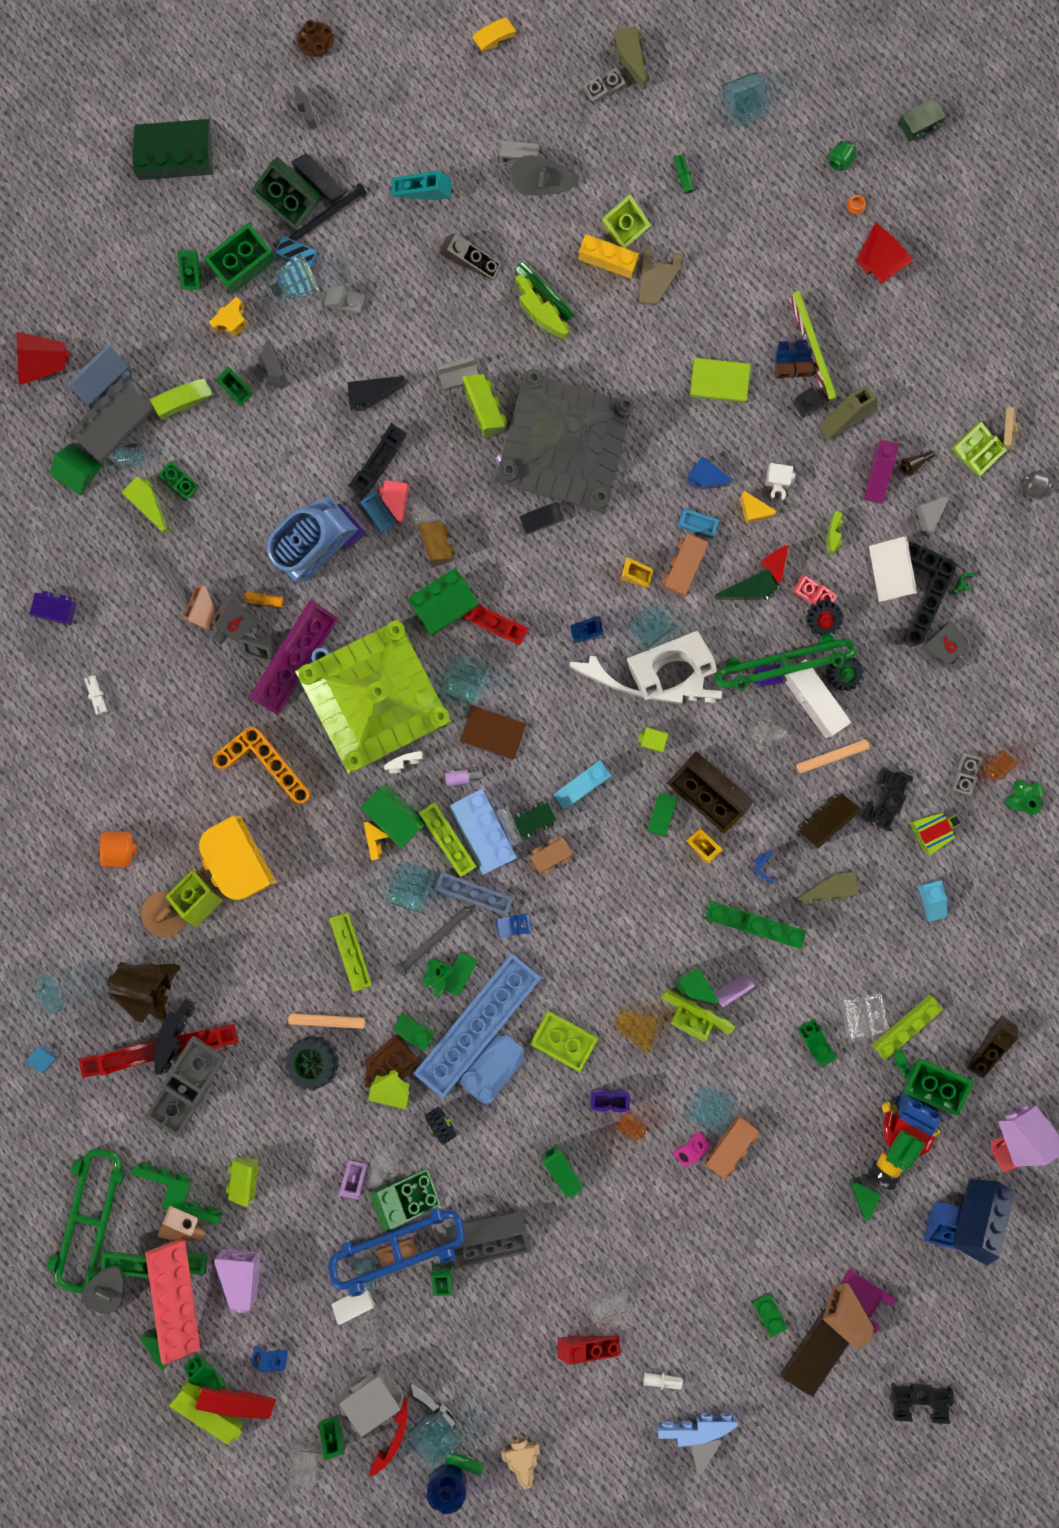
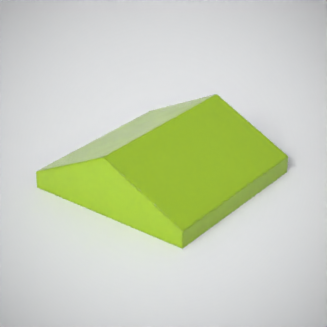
(625, 222)

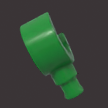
(961, 586)
(901, 1061)

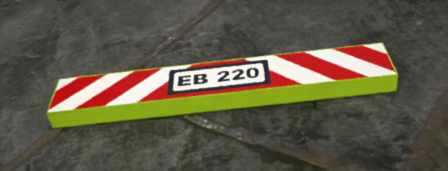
(816, 355)

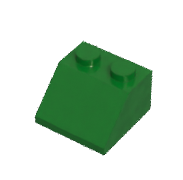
(695, 985)

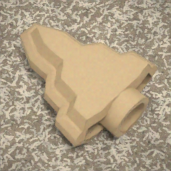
(522, 1459)

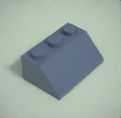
(99, 376)

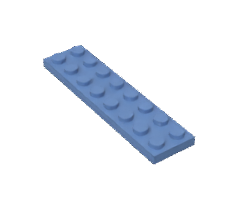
(477, 1025)

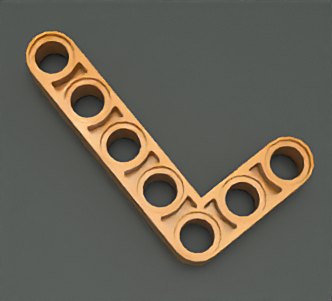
(268, 760)

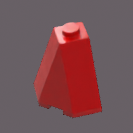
(39, 357)

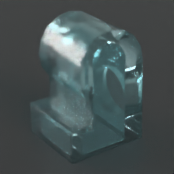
(365, 1266)

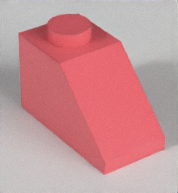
(395, 497)

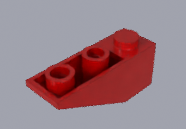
(587, 1348)

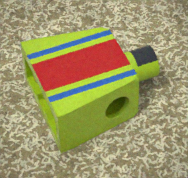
(934, 831)

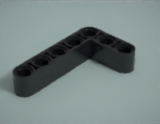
(930, 592)

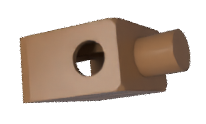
(180, 1225)

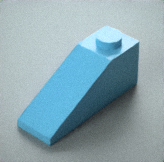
(582, 785)

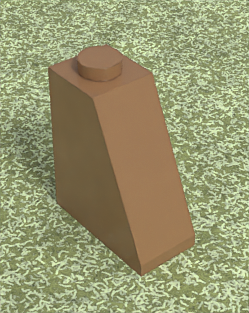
(847, 1316)

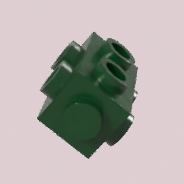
(530, 821)

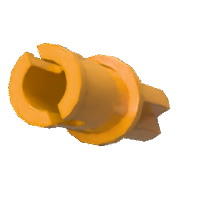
(264, 599)

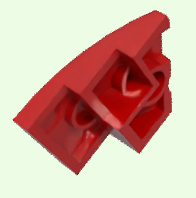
(882, 255)

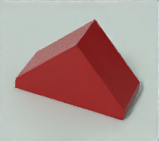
(775, 563)

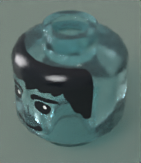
(128, 455)

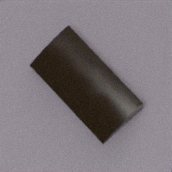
(814, 1357)

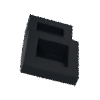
(541, 518)

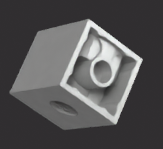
(370, 1400)

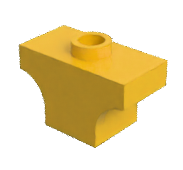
(230, 318)

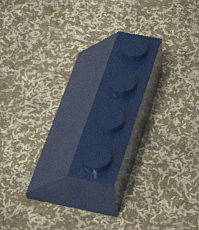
(983, 1220)

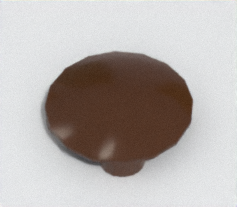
(315, 38)

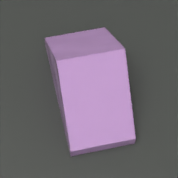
(353, 1180)

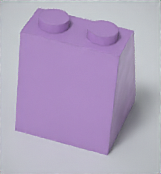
(1029, 1137)
(239, 1277)

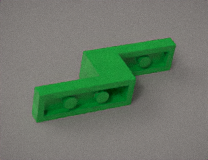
(756, 925)
(177, 1192)
(136, 1265)

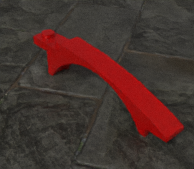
(143, 1053)

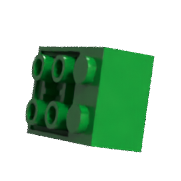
(404, 1199)

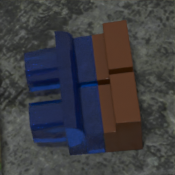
(793, 362)

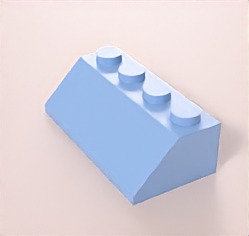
(482, 831)

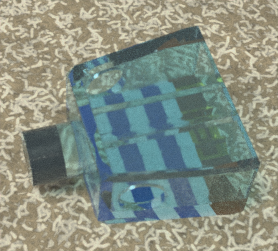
(294, 279)

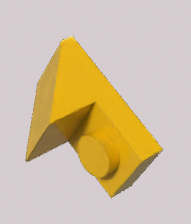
(373, 834)

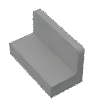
(511, 151)
(452, 373)

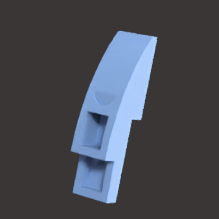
(705, 1430)

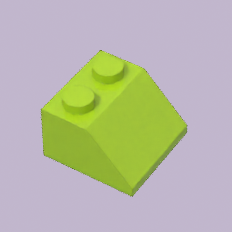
(193, 898)
(243, 1180)

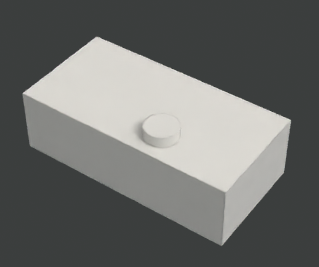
(817, 701)

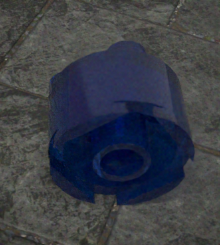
(437, 1493)

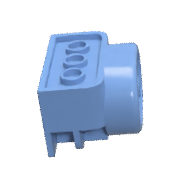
(309, 538)

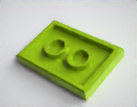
(720, 380)
(564, 1041)

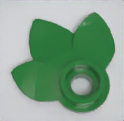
(1023, 795)
(437, 976)

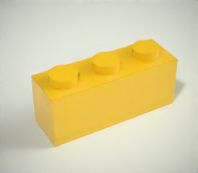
(608, 256)

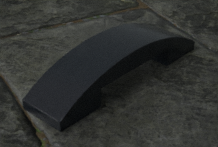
(379, 460)

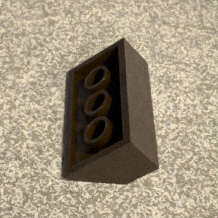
(710, 792)

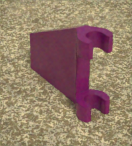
(867, 1294)

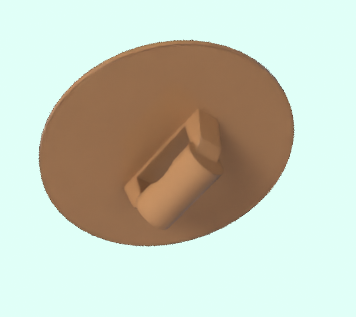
(160, 916)

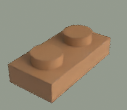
(407, 1247)

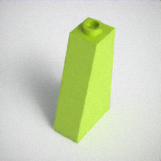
(220, 1426)

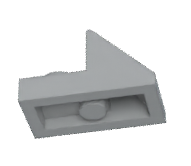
(341, 299)

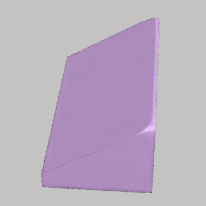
(734, 990)

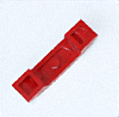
(497, 624)
(382, 1458)

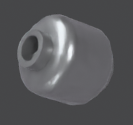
(1036, 485)

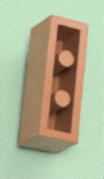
(684, 565)
(731, 1147)

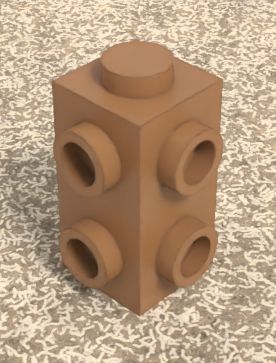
(545, 858)

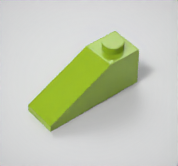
(145, 499)

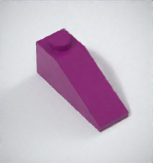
(881, 471)

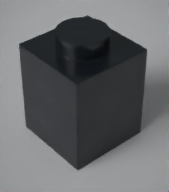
(807, 402)

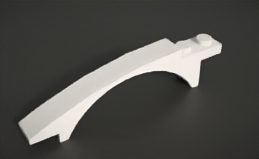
(690, 688)

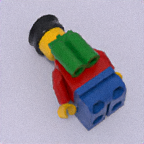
(907, 1137)

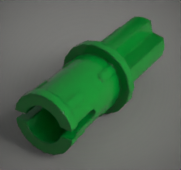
(684, 174)
(465, 1463)

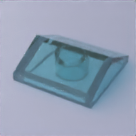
(651, 626)
(711, 1109)

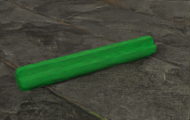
(545, 291)

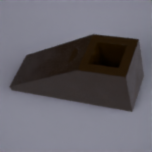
(469, 256)
(994, 1046)

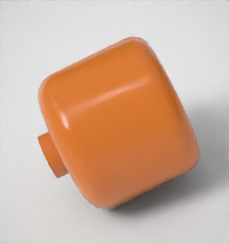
(116, 849)

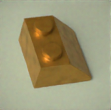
(436, 543)

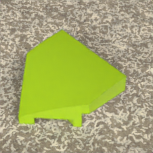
(390, 1091)

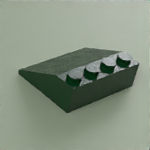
(172, 149)

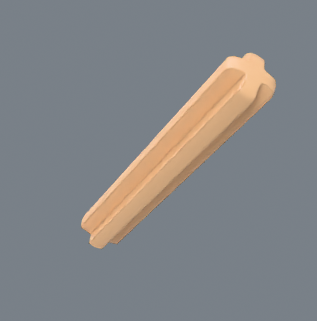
(832, 756)
(327, 1021)

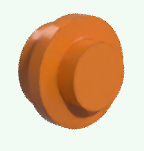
(856, 204)

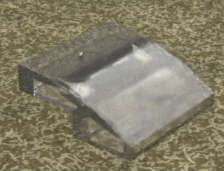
(509, 826)
(864, 1015)

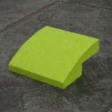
(979, 448)

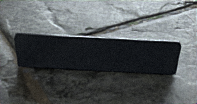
(318, 178)

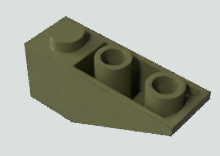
(628, 51)
(849, 412)
(835, 885)

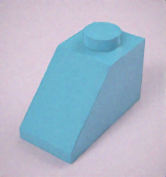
(933, 899)

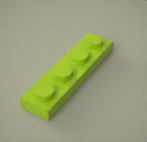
(447, 839)
(350, 952)
(907, 1027)

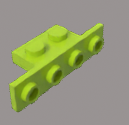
(694, 1019)

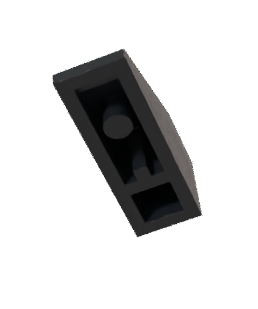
(369, 392)

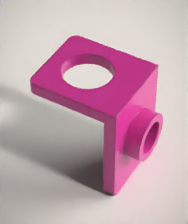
(693, 1149)

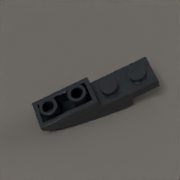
(167, 1042)

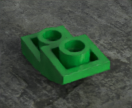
(178, 480)
(662, 814)
(461, 972)

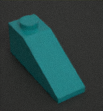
(423, 186)

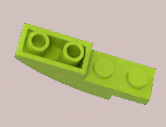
(543, 314)

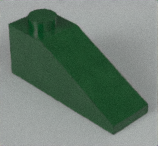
(754, 588)

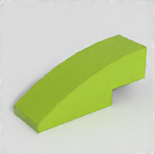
(181, 398)

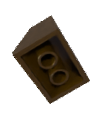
(827, 820)

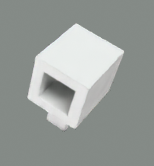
(780, 478)

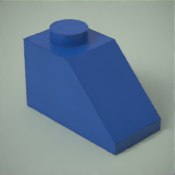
(707, 475)

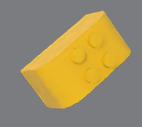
(234, 860)

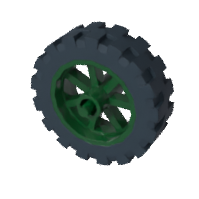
(294, 1064)

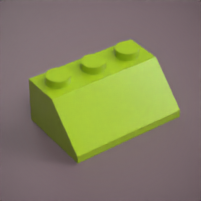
(484, 405)

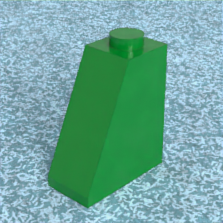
(562, 1171)

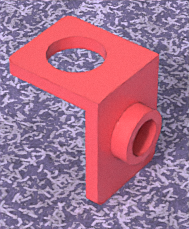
(1002, 1155)

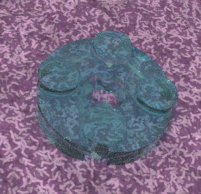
(48, 994)

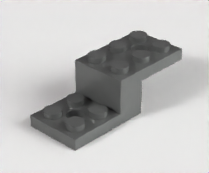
(185, 1086)

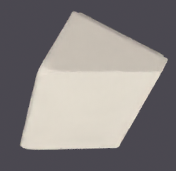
(352, 1306)

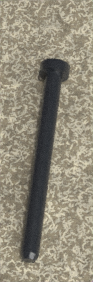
(360, 190)

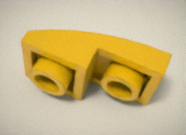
(490, 35)

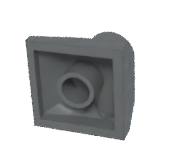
(270, 361)

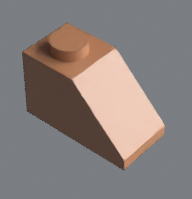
(200, 608)

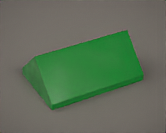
(393, 816)
(937, 1086)

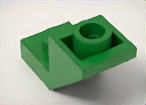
(816, 1043)
(203, 1373)

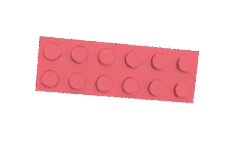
(173, 1301)

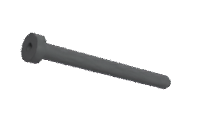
(432, 941)

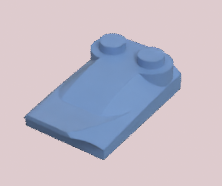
(492, 1068)

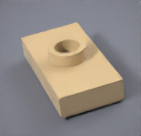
(1011, 428)

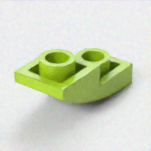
(833, 537)

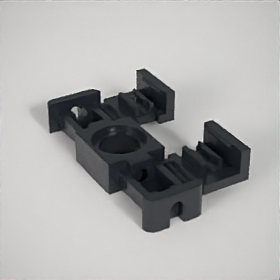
(898, 786)
(935, 1398)

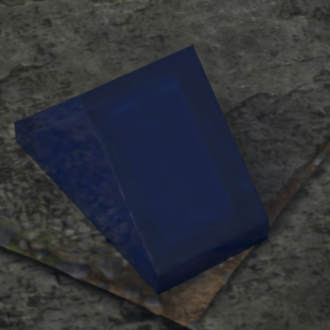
(587, 630)

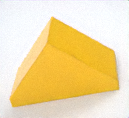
(754, 509)
(636, 573)
(704, 846)

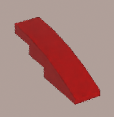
(235, 1404)

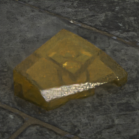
(637, 1028)

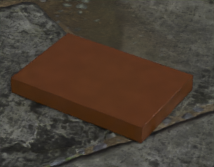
(493, 732)

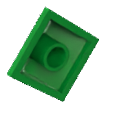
(74, 468)

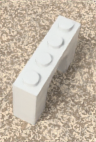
(687, 648)

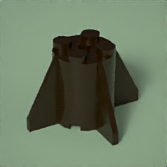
(142, 988)

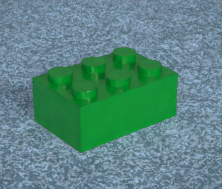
(240, 258)

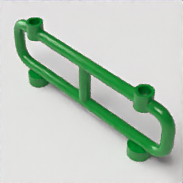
(827, 643)
(81, 1168)

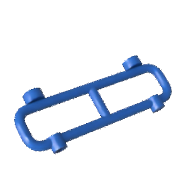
(445, 1252)

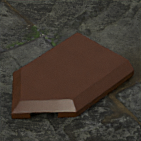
(390, 1057)

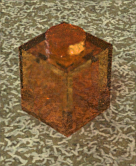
(999, 765)
(631, 1126)

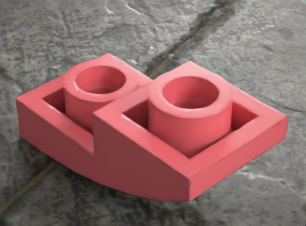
(812, 591)

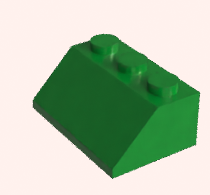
(443, 601)

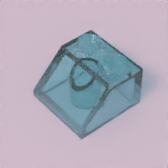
(746, 99)
(466, 678)
(410, 887)
(434, 1439)

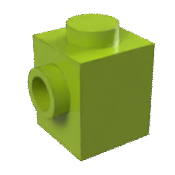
(653, 740)

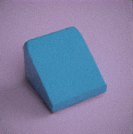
(40, 1059)

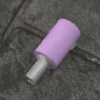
(461, 777)

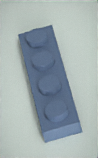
(474, 893)

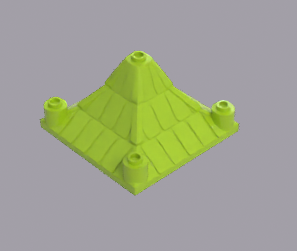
(373, 696)

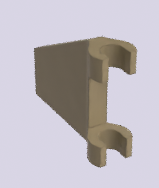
(656, 277)

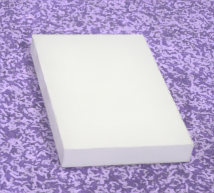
(892, 569)

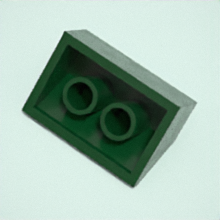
(286, 193)

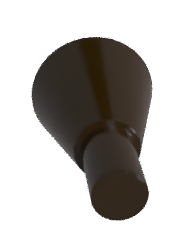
(912, 464)

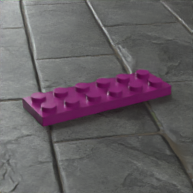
(296, 650)

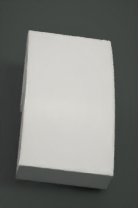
(398, 763)

